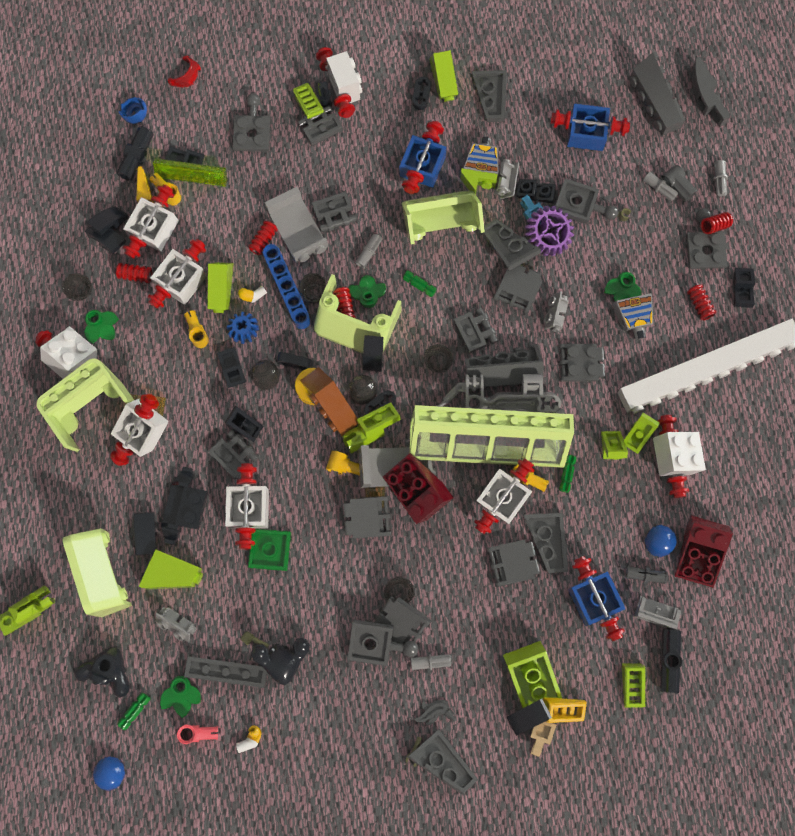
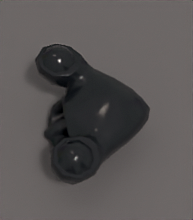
(281, 661)
(105, 668)

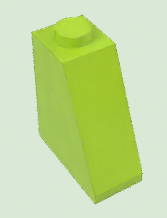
(444, 75)
(219, 286)
(170, 572)

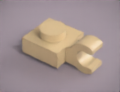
(542, 734)

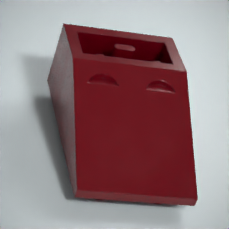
(417, 488)
(703, 551)

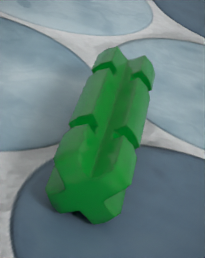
(419, 283)
(567, 474)
(133, 711)

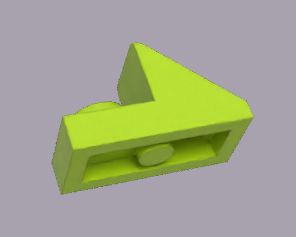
(472, 178)
(640, 432)
(613, 445)

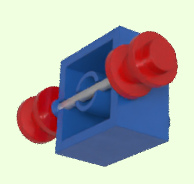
(589, 126)
(423, 159)
(597, 599)

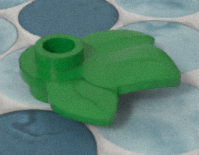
(367, 288)
(620, 289)
(102, 327)
(180, 699)

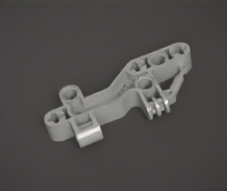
(527, 400)

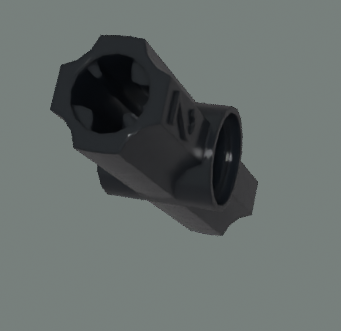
(135, 153)
(670, 647)

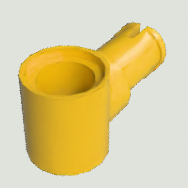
(160, 181)
(196, 329)
(341, 463)
(534, 480)

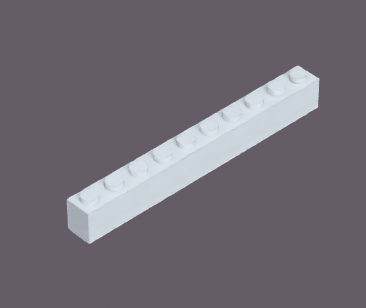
(708, 366)

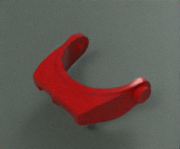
(189, 77)

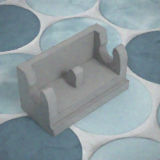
(657, 613)

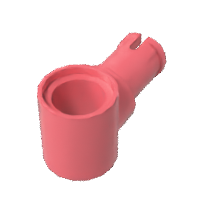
(199, 733)

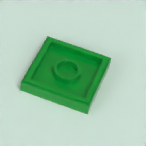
(270, 550)

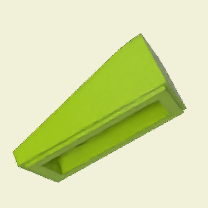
(307, 99)
(626, 668)

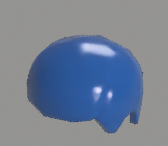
(129, 106)
(660, 541)
(109, 773)

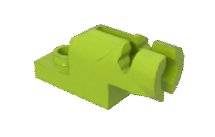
(370, 427)
(25, 610)

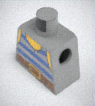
(483, 157)
(635, 314)

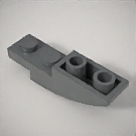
(703, 88)

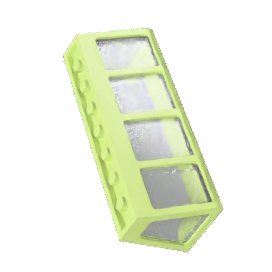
(490, 436)

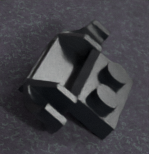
(183, 506)

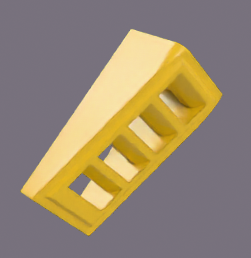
(143, 187)
(554, 703)

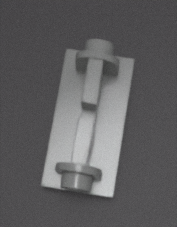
(507, 183)
(557, 304)
(168, 621)

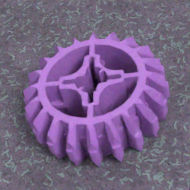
(563, 224)

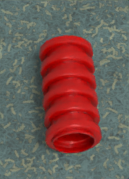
(716, 223)
(262, 237)
(133, 272)
(344, 301)
(701, 302)

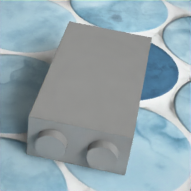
(296, 225)
(378, 461)

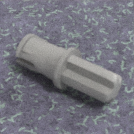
(720, 178)
(660, 186)
(368, 251)
(430, 662)

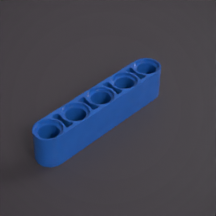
(283, 279)

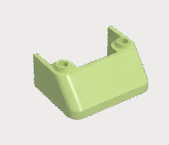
(441, 213)
(346, 329)
(73, 393)
(94, 573)

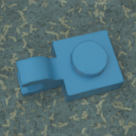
(528, 205)

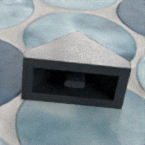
(243, 424)

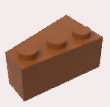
(330, 401)

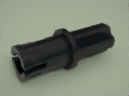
(324, 94)

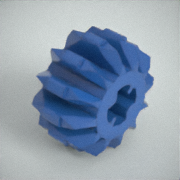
(242, 321)

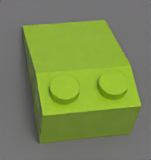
(532, 674)

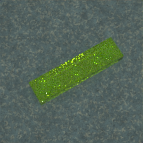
(190, 172)

